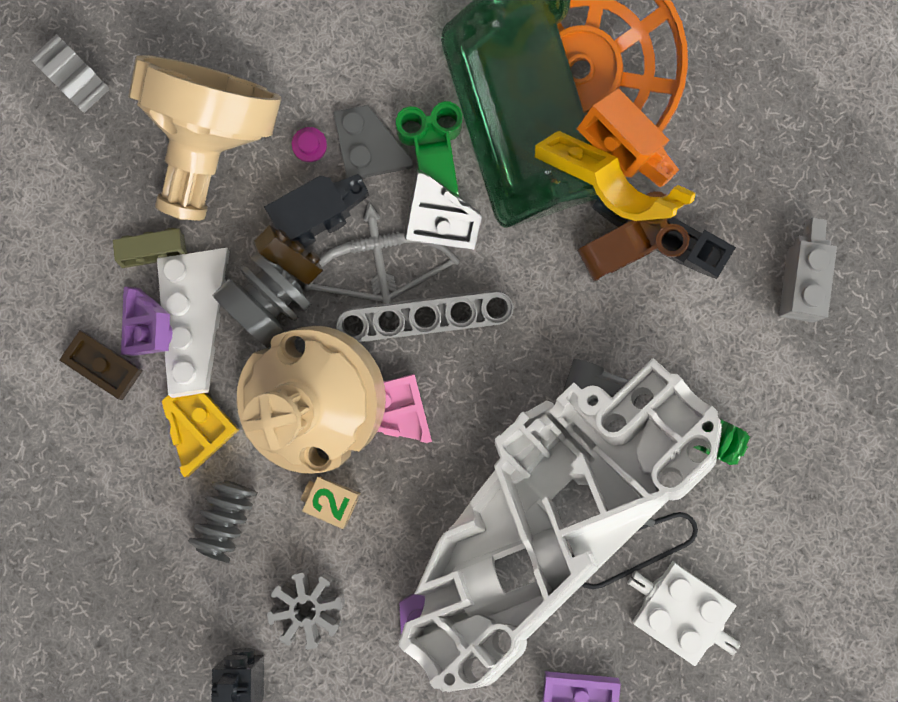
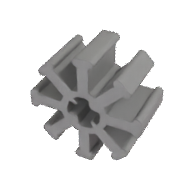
(69, 73)
(293, 611)

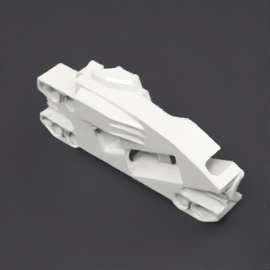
(516, 511)

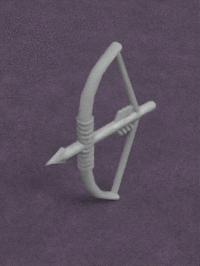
(382, 281)

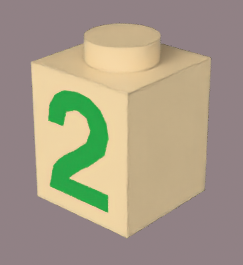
(329, 501)

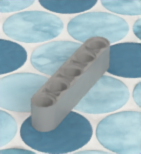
(442, 322)

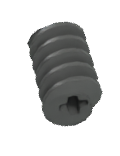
(222, 519)

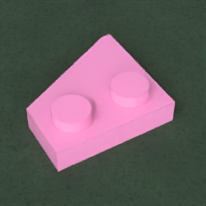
(404, 410)

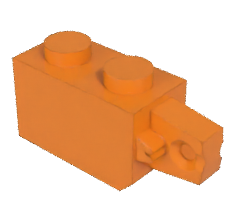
(630, 135)

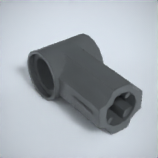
(588, 374)

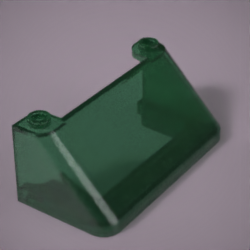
(513, 96)

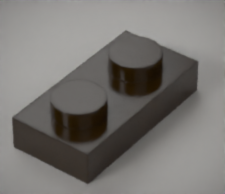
(100, 365)

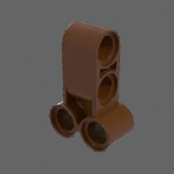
(629, 244)

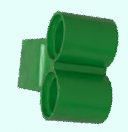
(433, 141)

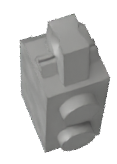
(809, 274)

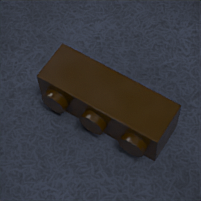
(288, 254)

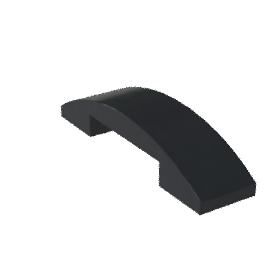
(705, 251)

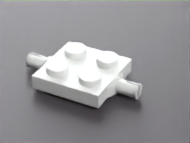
(683, 613)

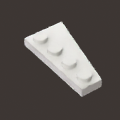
(186, 294)

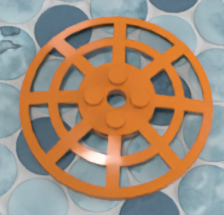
(605, 58)

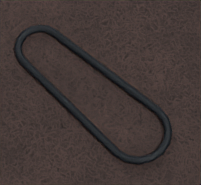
(654, 559)

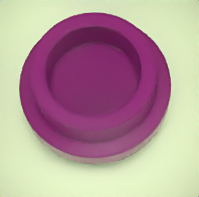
(309, 144)

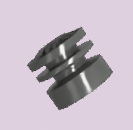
(262, 299)

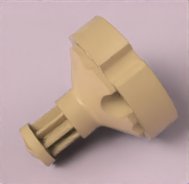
(202, 117)
(311, 400)

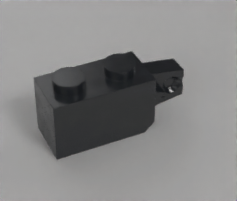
(316, 207)
(239, 677)

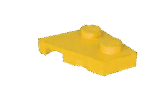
(196, 429)

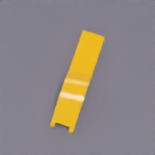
(607, 178)

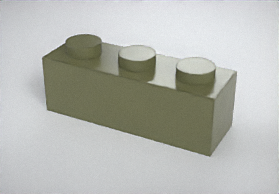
(149, 246)

